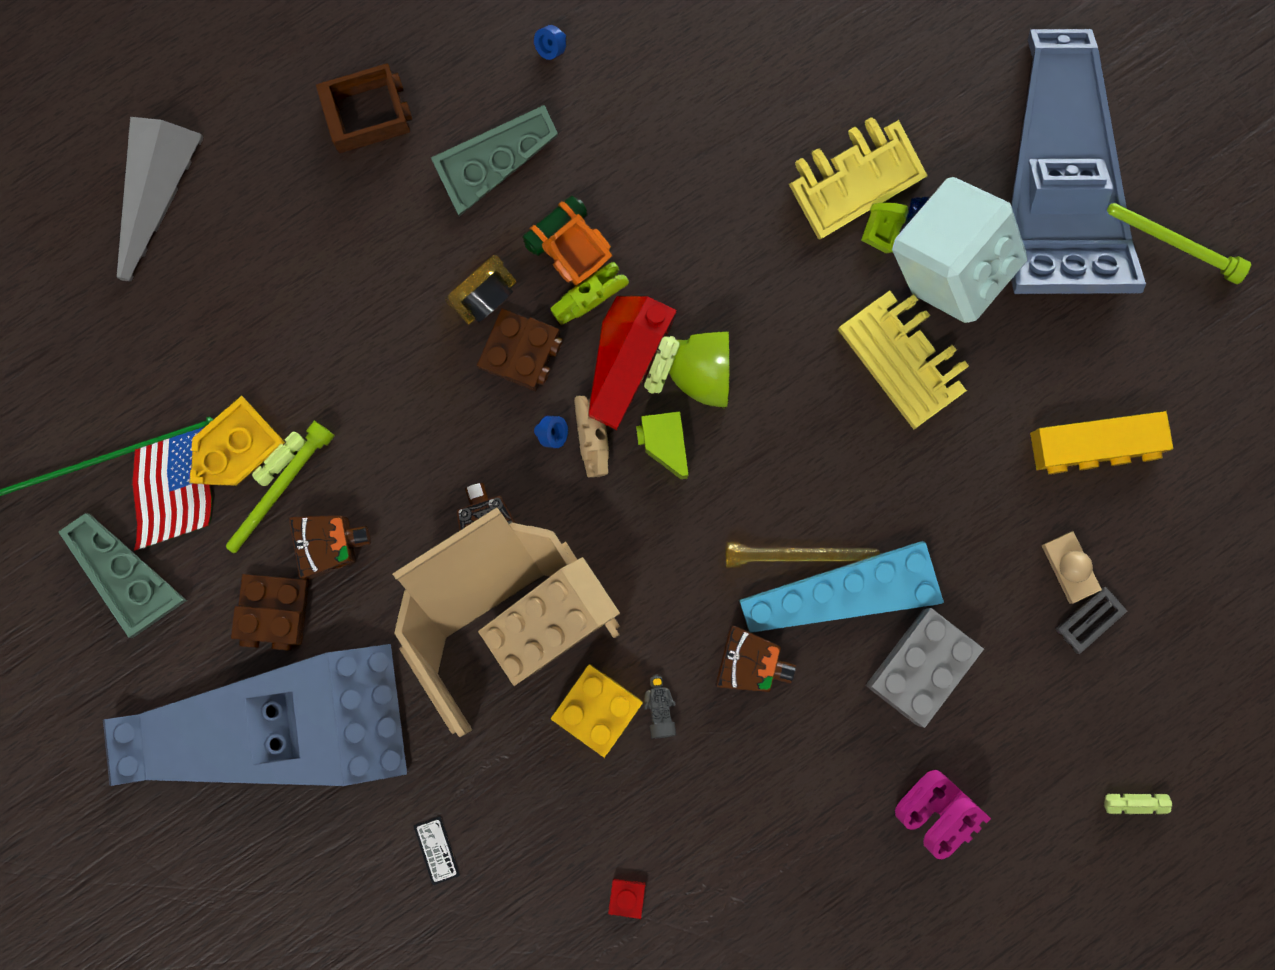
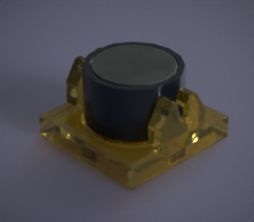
(482, 291)

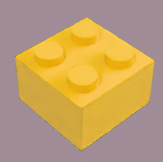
(596, 710)

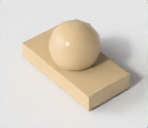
(1071, 567)

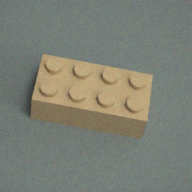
(548, 621)

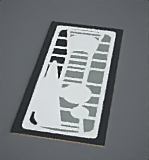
(436, 850)

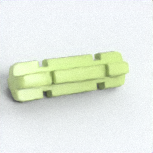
(661, 364)
(278, 459)
(1137, 804)

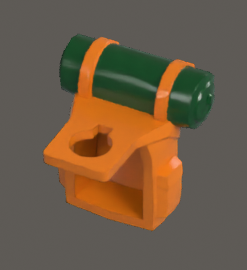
(569, 241)

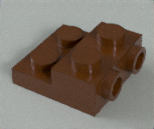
(520, 350)
(270, 611)

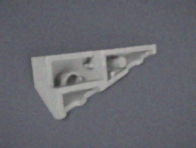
(154, 166)

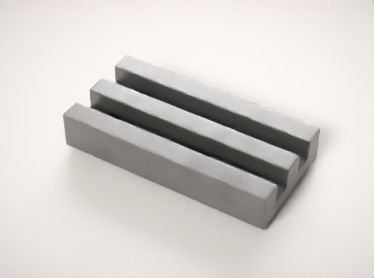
(1071, 637)

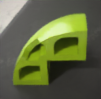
(703, 368)

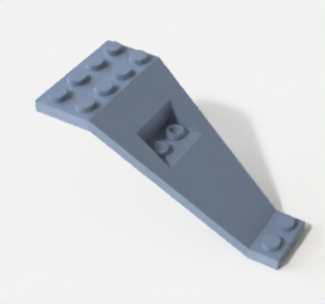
(1070, 176)
(331, 719)

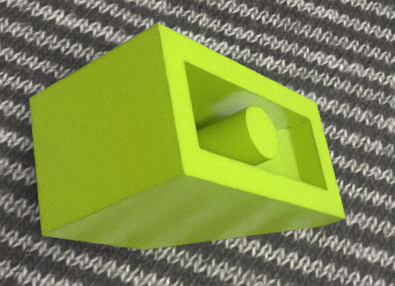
(664, 441)

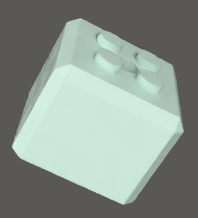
(960, 249)

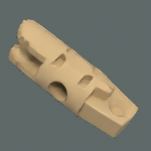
(592, 440)

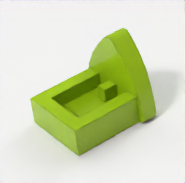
(884, 225)

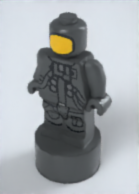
(659, 701)

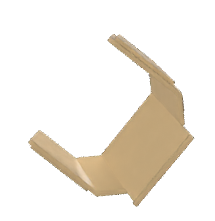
(461, 583)

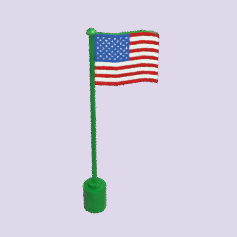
(161, 486)

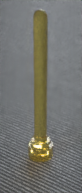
(739, 554)

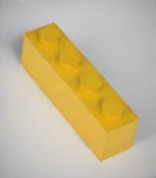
(1101, 441)

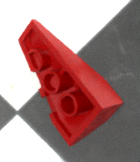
(626, 353)

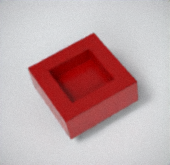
(626, 898)

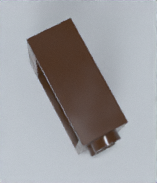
(355, 84)

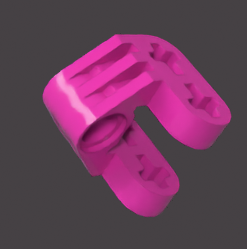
(957, 812)

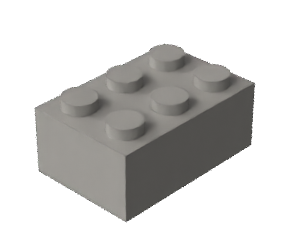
(924, 667)

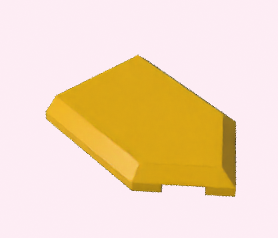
(232, 446)

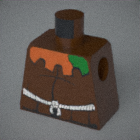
(325, 543)
(751, 663)

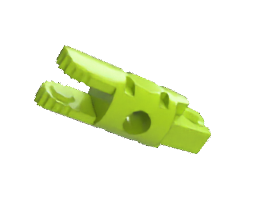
(589, 293)

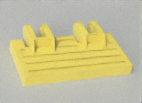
(860, 178)
(901, 361)

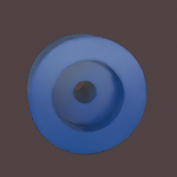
(550, 42)
(552, 431)

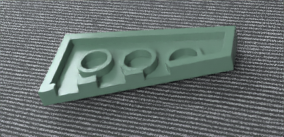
(488, 159)
(122, 579)

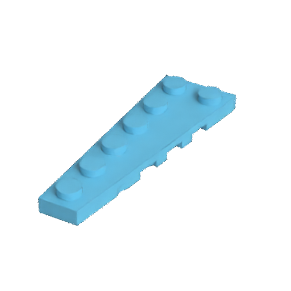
(867, 587)

